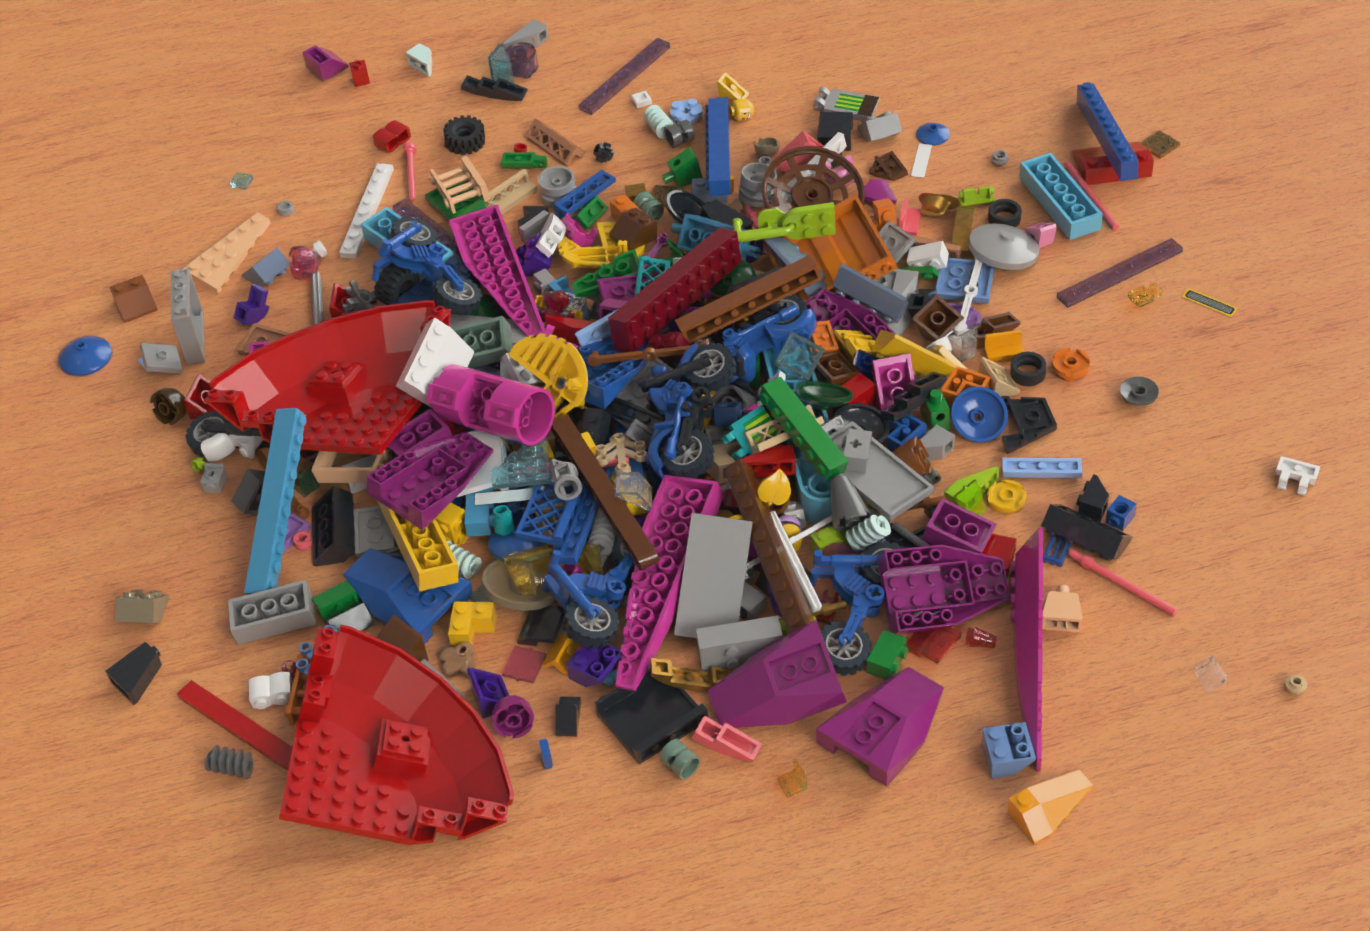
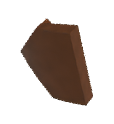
(888, 167)

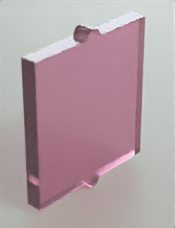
(524, 664)

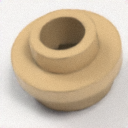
(1296, 689)

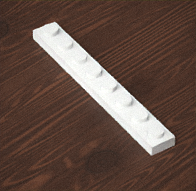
(366, 209)

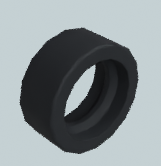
(1004, 205)
(1028, 358)

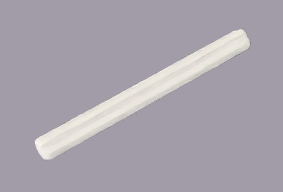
(805, 584)

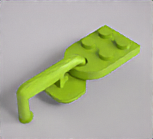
(796, 223)

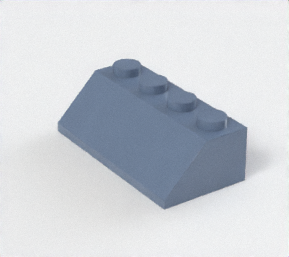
(787, 253)
(870, 293)

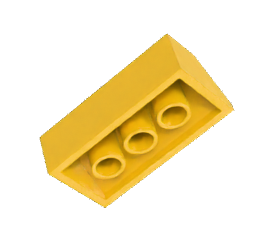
(922, 360)

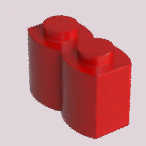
(391, 136)

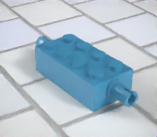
(698, 228)

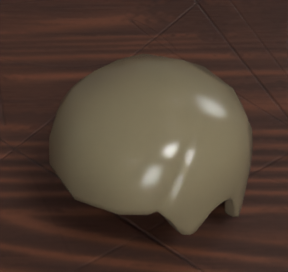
(766, 147)

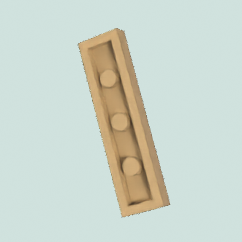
(516, 193)
(780, 437)

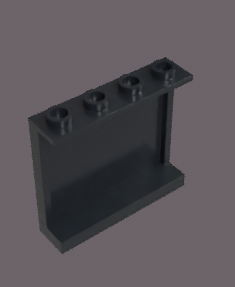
(649, 716)

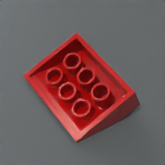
(1097, 169)

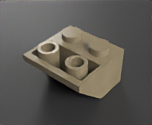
(140, 606)

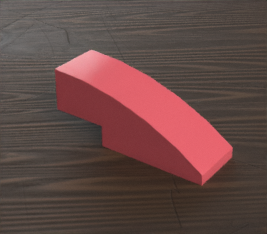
(726, 740)

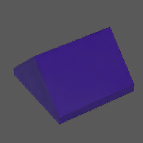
(487, 689)

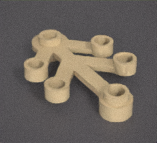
(619, 443)

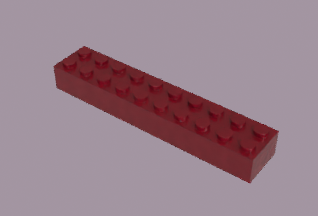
(674, 290)

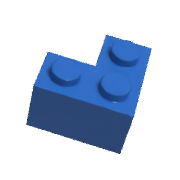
(904, 430)

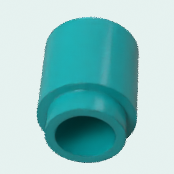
(502, 520)

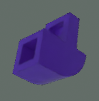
(254, 309)

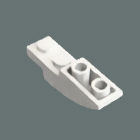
(552, 235)

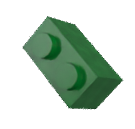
(886, 655)

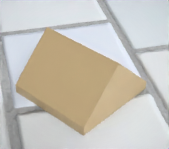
(1001, 381)

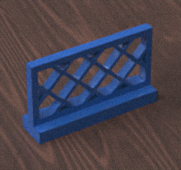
(561, 526)

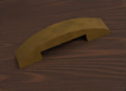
(963, 228)
(686, 678)

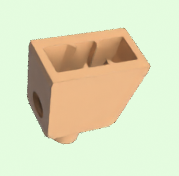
(1062, 611)

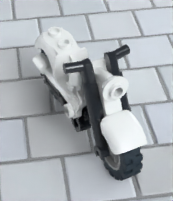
(222, 438)

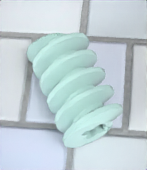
(657, 120)
(868, 532)
(467, 563)

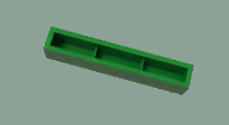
(803, 429)

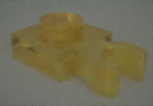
(1143, 296)

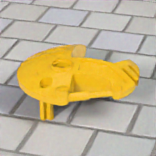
(595, 256)
(552, 362)

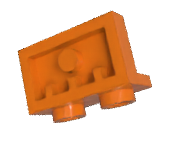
(825, 337)

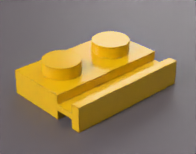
(858, 341)

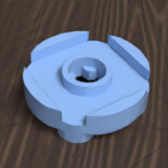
(679, 110)

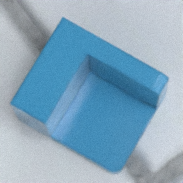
(561, 284)

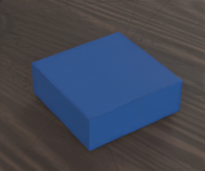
(546, 753)

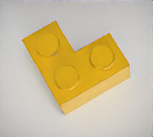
(469, 619)

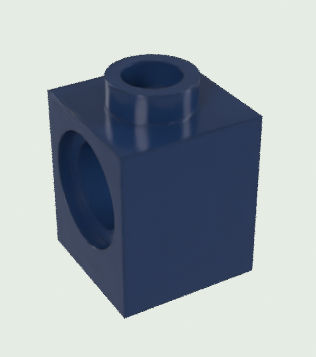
(727, 413)

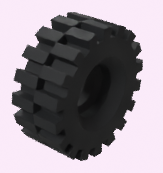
(464, 126)

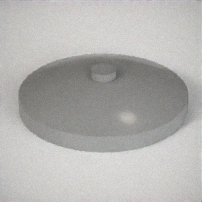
(1003, 246)

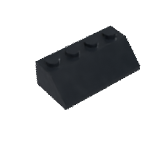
(594, 422)
(333, 527)
(1085, 531)

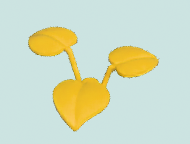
(777, 490)

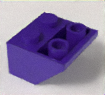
(531, 258)
(592, 665)

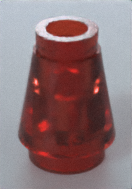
(980, 638)

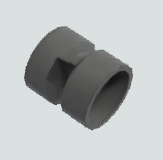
(681, 133)

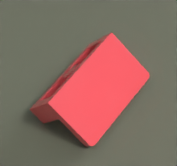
(910, 219)

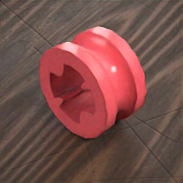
(303, 535)

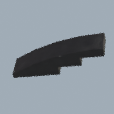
(493, 89)
(916, 394)

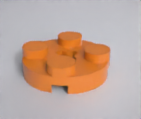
(1067, 371)

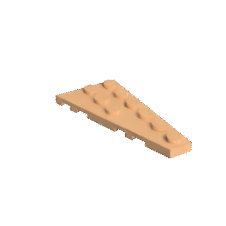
(225, 256)

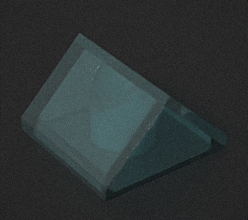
(500, 64)
(799, 357)

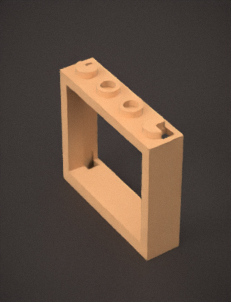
(326, 473)

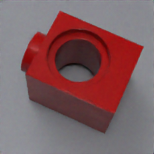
(359, 73)

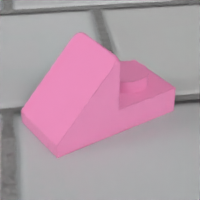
(1043, 233)

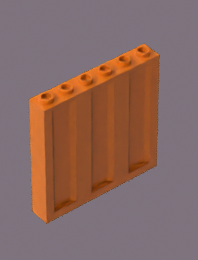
(854, 244)

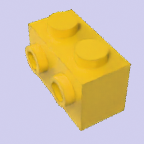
(452, 524)

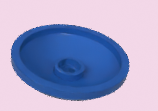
(85, 355)
(989, 408)
(503, 545)

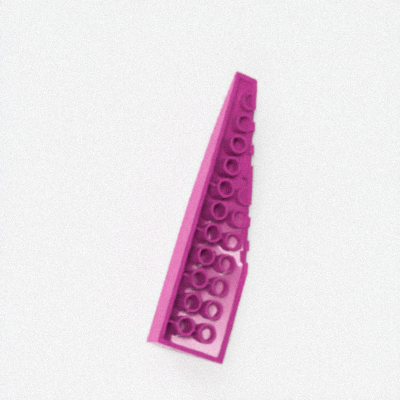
(494, 262)
(657, 588)
(1029, 635)

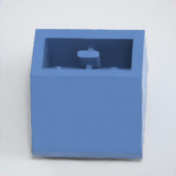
(1007, 749)

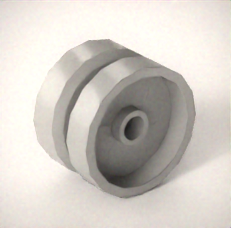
(555, 184)

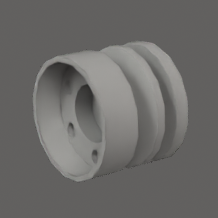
(751, 185)

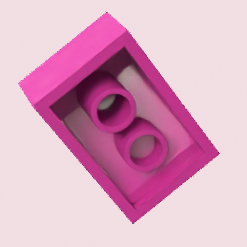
(891, 378)

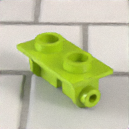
(969, 197)

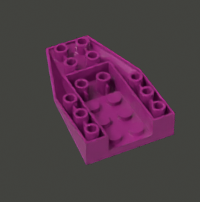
(845, 314)
(428, 477)
(939, 586)
(780, 683)
(884, 723)

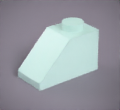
(420, 59)

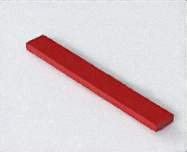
(236, 723)

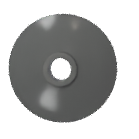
(1139, 391)

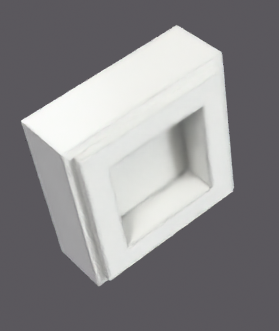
(641, 99)

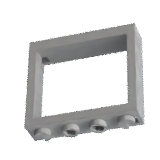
(191, 325)

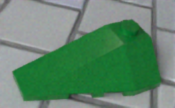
(623, 265)

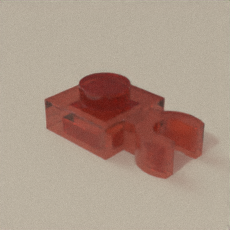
(828, 618)

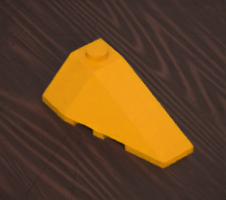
(1045, 805)

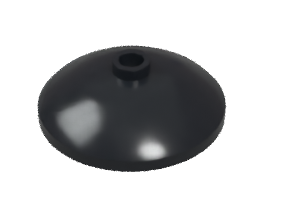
(681, 203)
(867, 418)

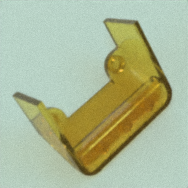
(530, 566)

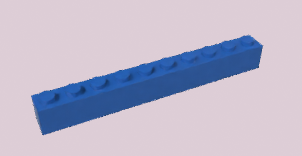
(1107, 132)
(717, 147)

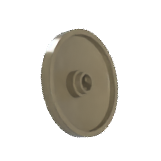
(501, 590)

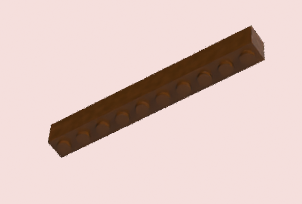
(769, 547)

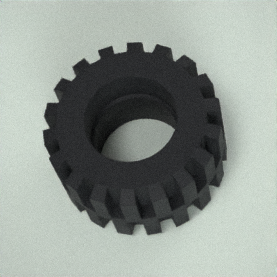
(394, 283)

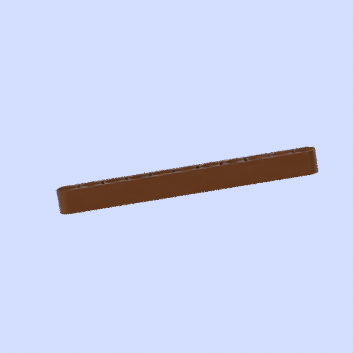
(603, 492)

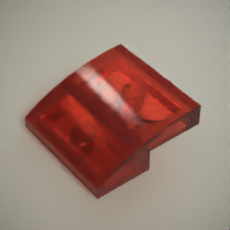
(934, 642)

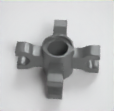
(360, 299)

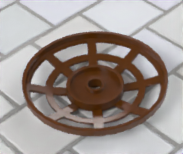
(810, 184)

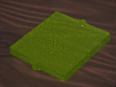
(971, 498)

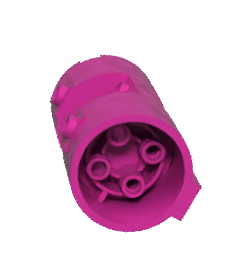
(492, 404)

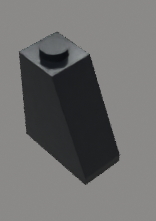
(722, 213)
(135, 671)

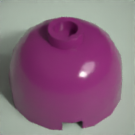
(512, 716)

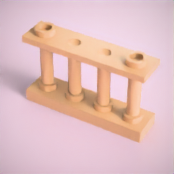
(474, 181)

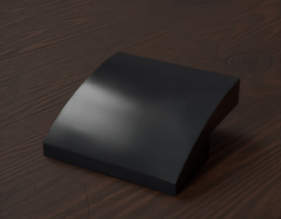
(541, 626)

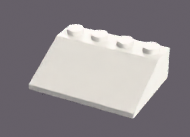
(433, 351)

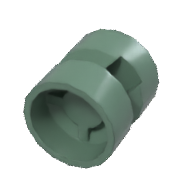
(649, 205)
(679, 758)

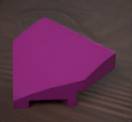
(877, 190)

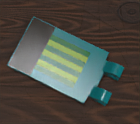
(750, 421)

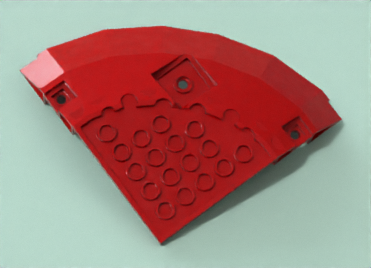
(336, 375)
(350, 753)

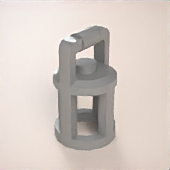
(563, 475)

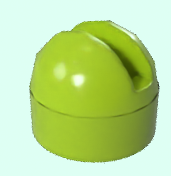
(198, 464)

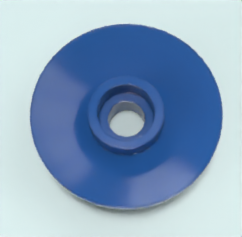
(933, 133)

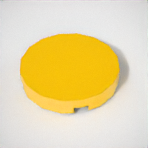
(1006, 496)

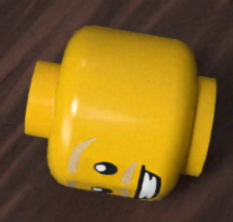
(741, 110)

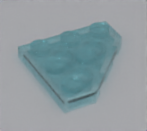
(523, 468)

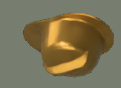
(937, 204)

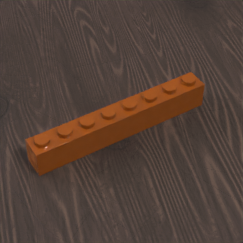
(749, 299)

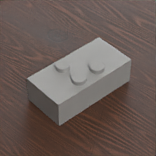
(271, 612)
(735, 642)

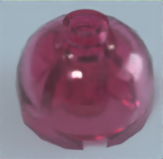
(304, 262)

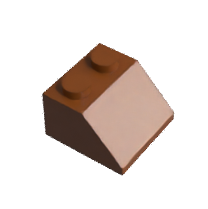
(133, 298)

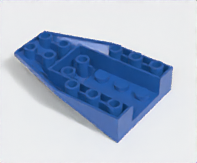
(608, 378)
(390, 590)

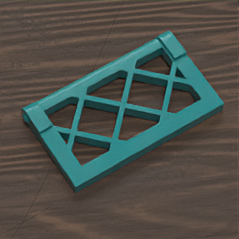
(654, 263)

